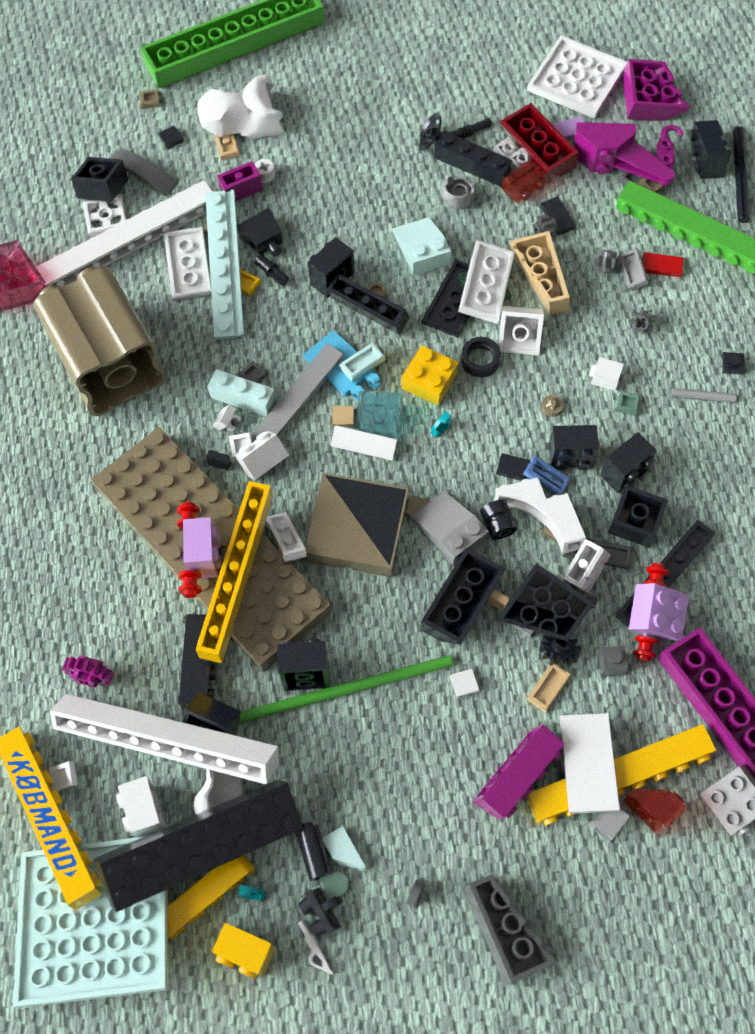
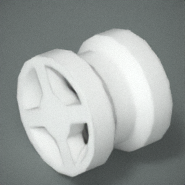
(265, 164)

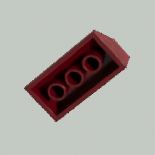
(541, 140)

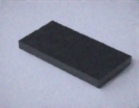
(444, 308)

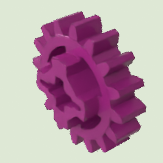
(88, 671)

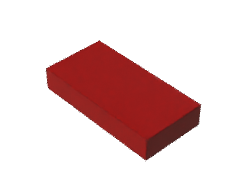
(662, 264)

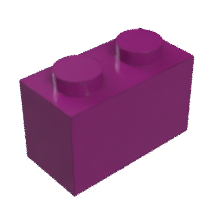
(243, 180)

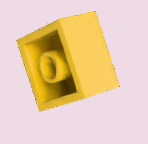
(429, 375)
(244, 950)

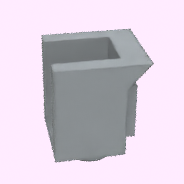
(609, 823)

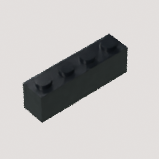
(472, 158)
(368, 303)
(195, 672)

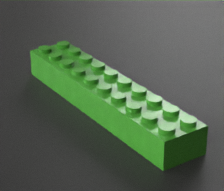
(228, 37)

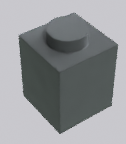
(612, 661)

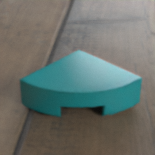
(441, 424)
(252, 893)

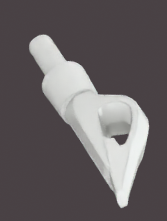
(312, 943)

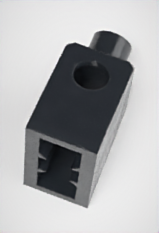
(262, 233)

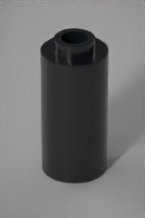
(313, 851)

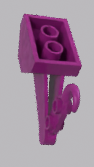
(612, 147)

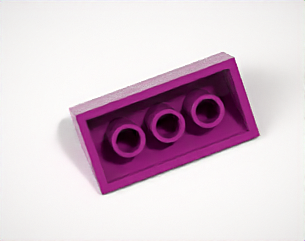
(519, 772)

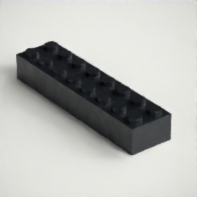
(197, 844)

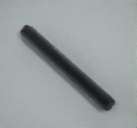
(741, 174)

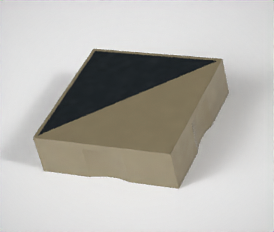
(356, 524)

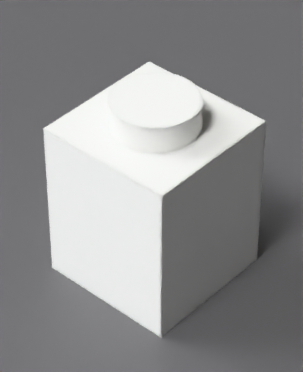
(606, 373)

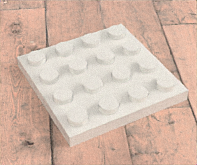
(577, 76)

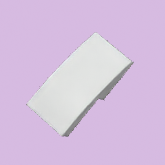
(510, 150)

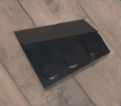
(547, 605)

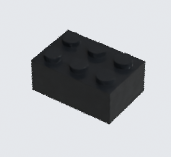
(303, 665)

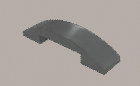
(146, 171)

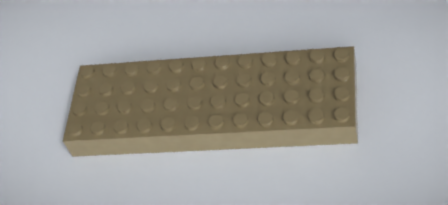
(147, 490)

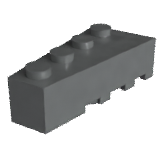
(508, 936)

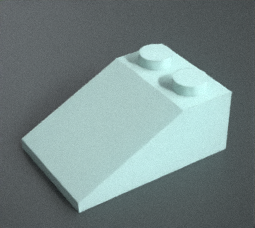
(422, 246)

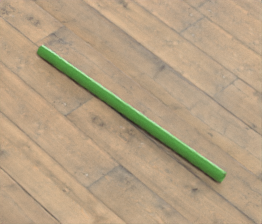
(345, 689)

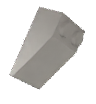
(450, 526)

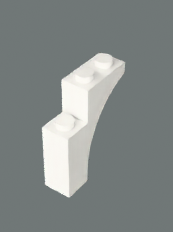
(553, 512)

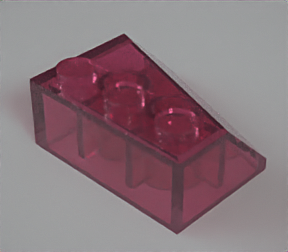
(18, 277)

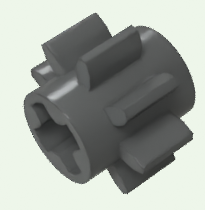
(545, 224)
(608, 261)
(639, 315)

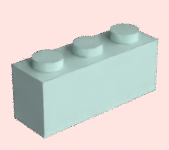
(241, 393)

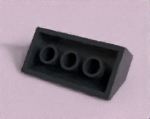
(462, 598)

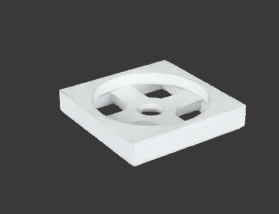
(90, 205)

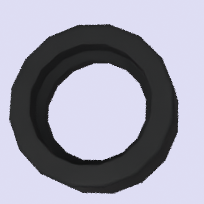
(478, 370)

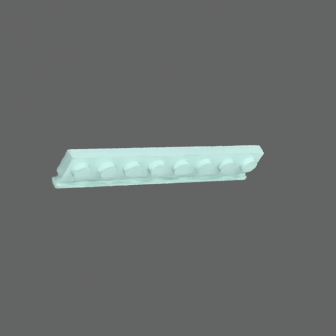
(224, 265)

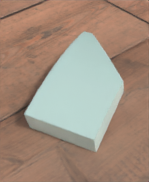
(343, 850)

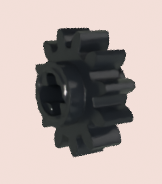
(559, 650)

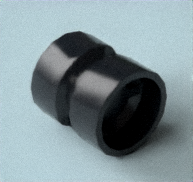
(498, 518)

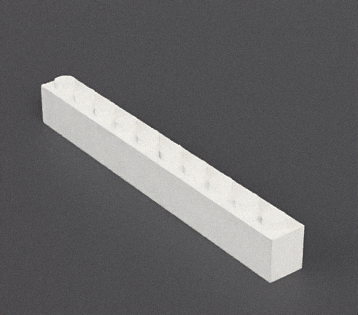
(127, 236)
(166, 738)

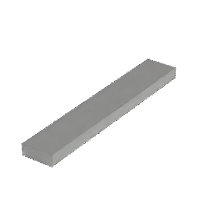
(300, 392)

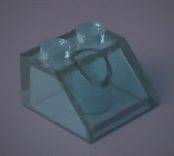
(380, 413)

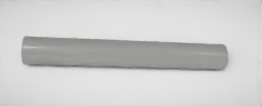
(704, 395)

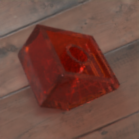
(655, 807)

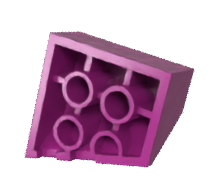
(651, 91)

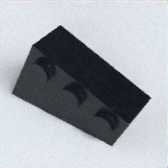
(709, 149)

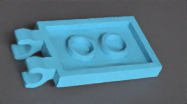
(337, 377)

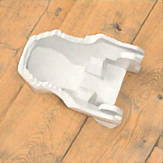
(241, 111)

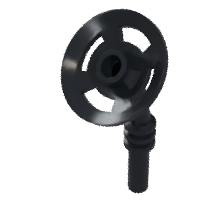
(431, 131)

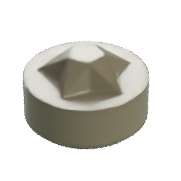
(552, 405)

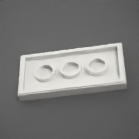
(187, 263)
(486, 281)
(589, 763)

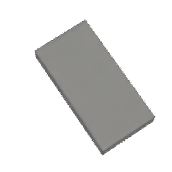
(633, 269)

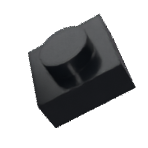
(733, 363)

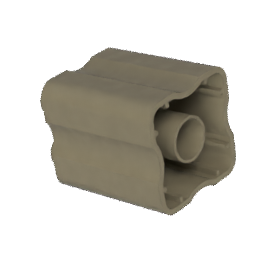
(100, 340)

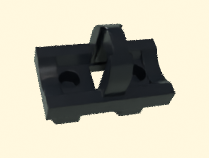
(316, 902)

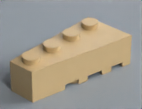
(542, 270)

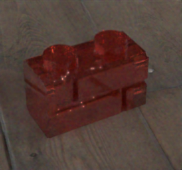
(524, 181)

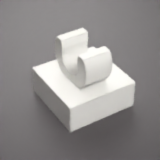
(225, 417)

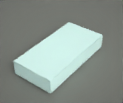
(362, 362)

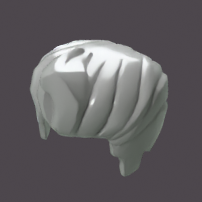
(458, 192)

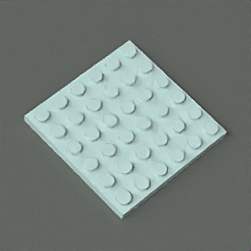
(89, 950)

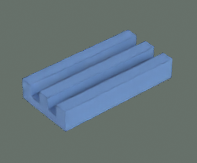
(545, 479)

